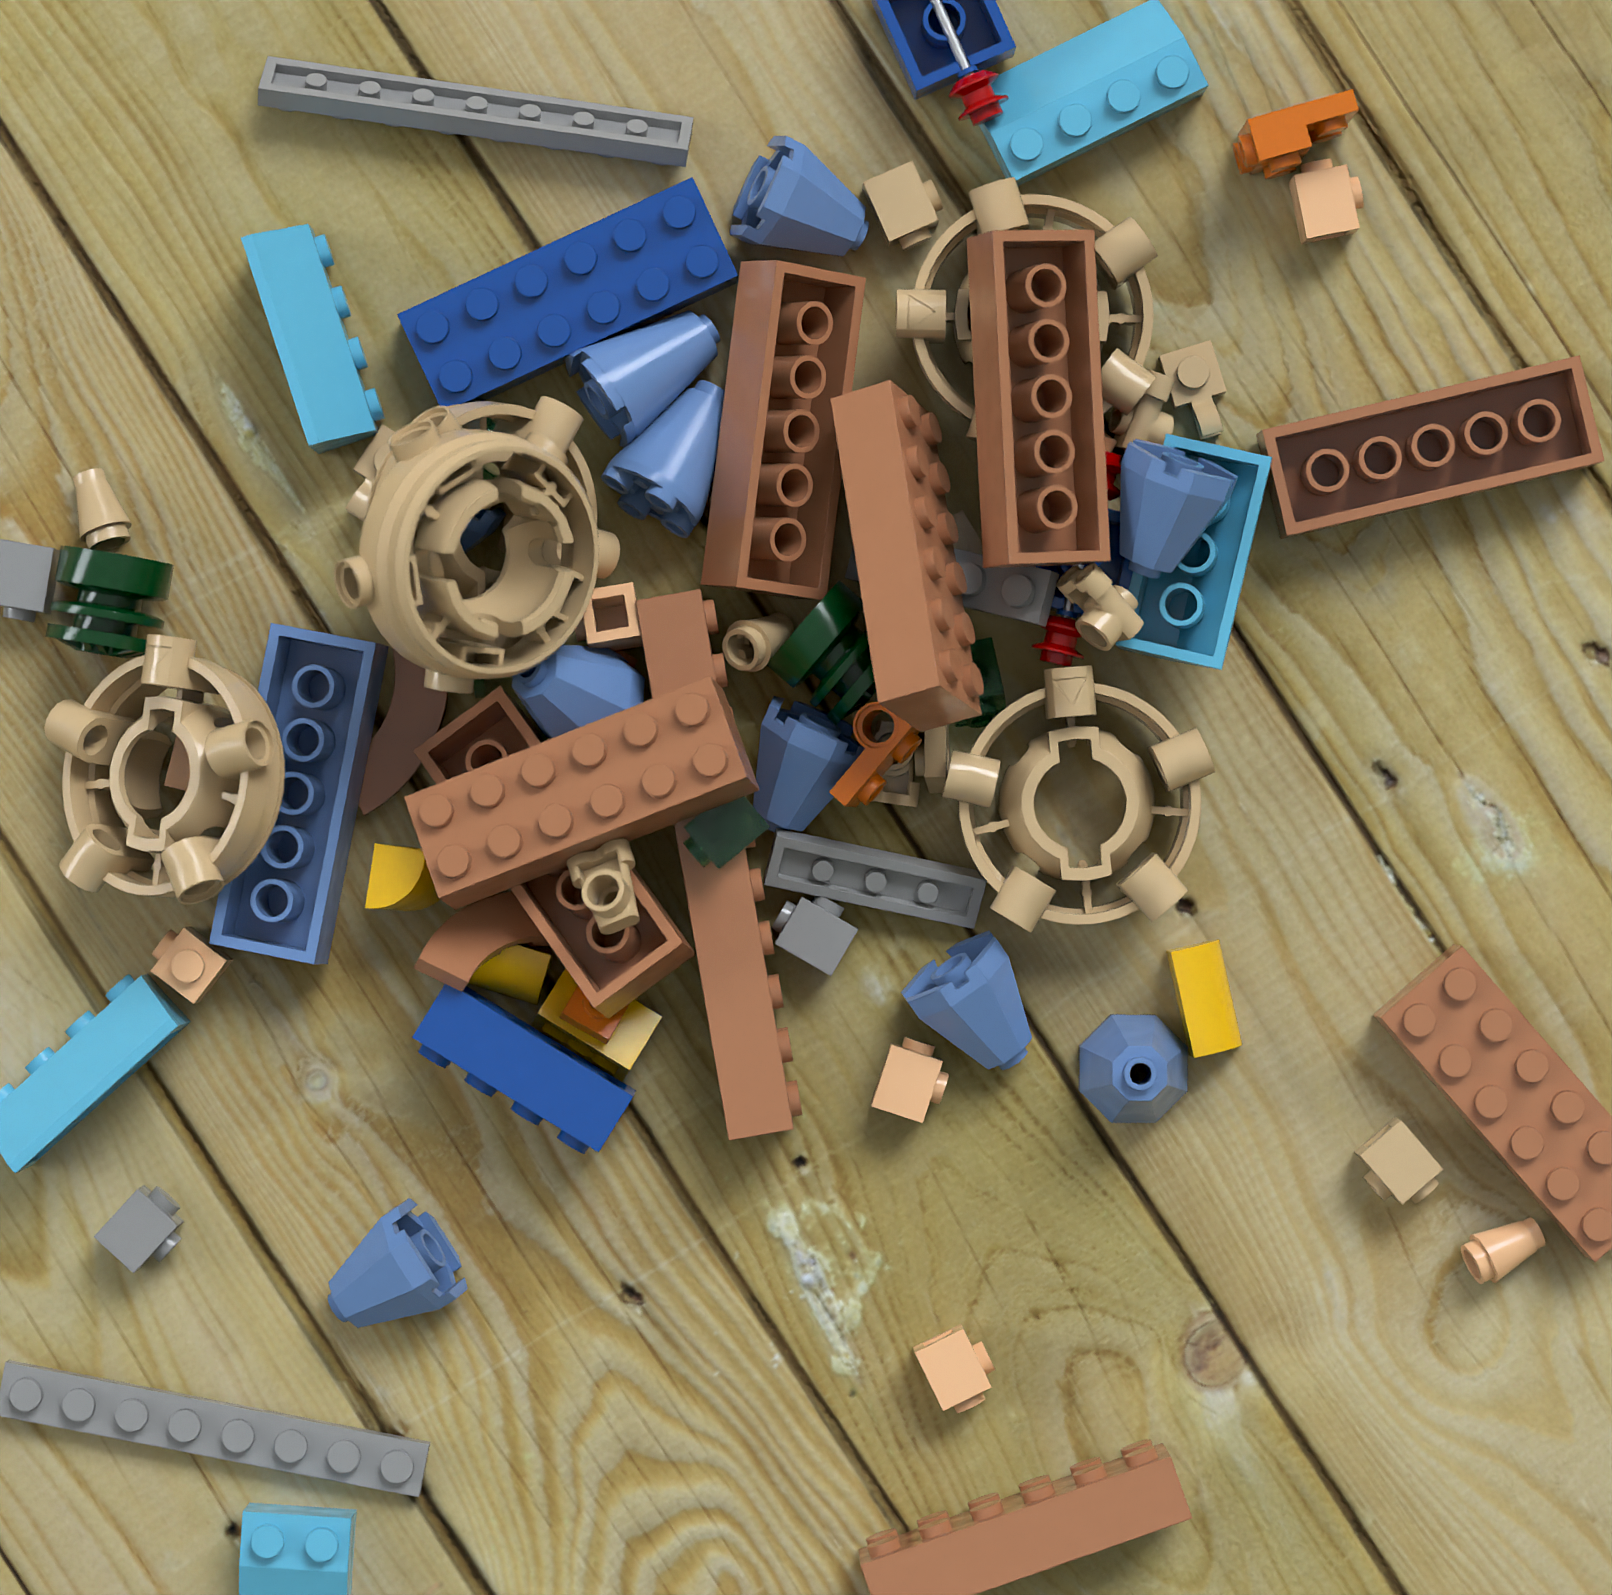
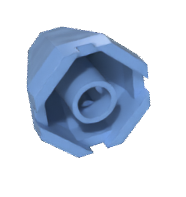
(798, 204)
(1166, 504)
(578, 688)
(800, 763)
(974, 1002)
(1112, 1052)
(397, 1271)

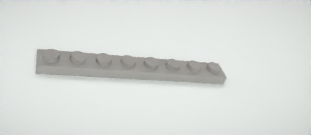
(475, 111)
(213, 1428)

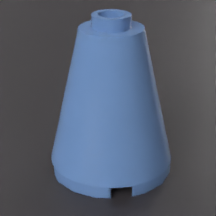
(642, 371)

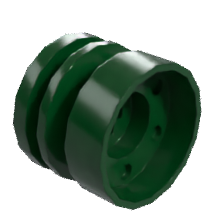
(108, 600)
(831, 650)

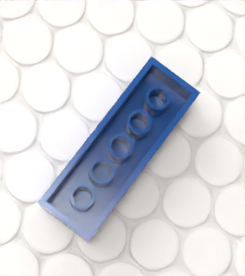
(569, 296)

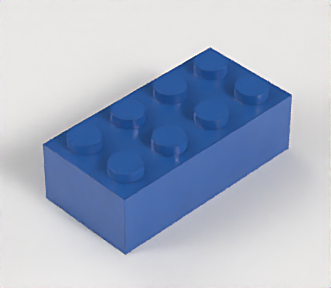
(524, 1065)

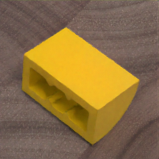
(399, 879)
(516, 973)
(1204, 998)
(623, 1046)

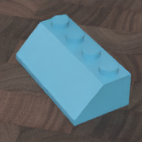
(1091, 91)
(312, 337)
(1195, 606)
(86, 1069)

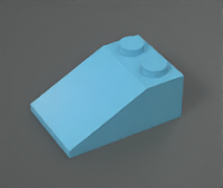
(296, 1550)

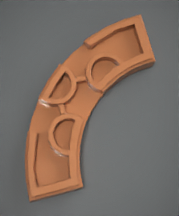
(410, 721)
(476, 937)

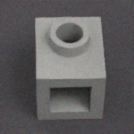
(26, 579)
(814, 932)
(142, 1228)

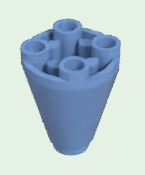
(671, 461)

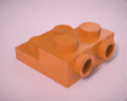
(1283, 137)

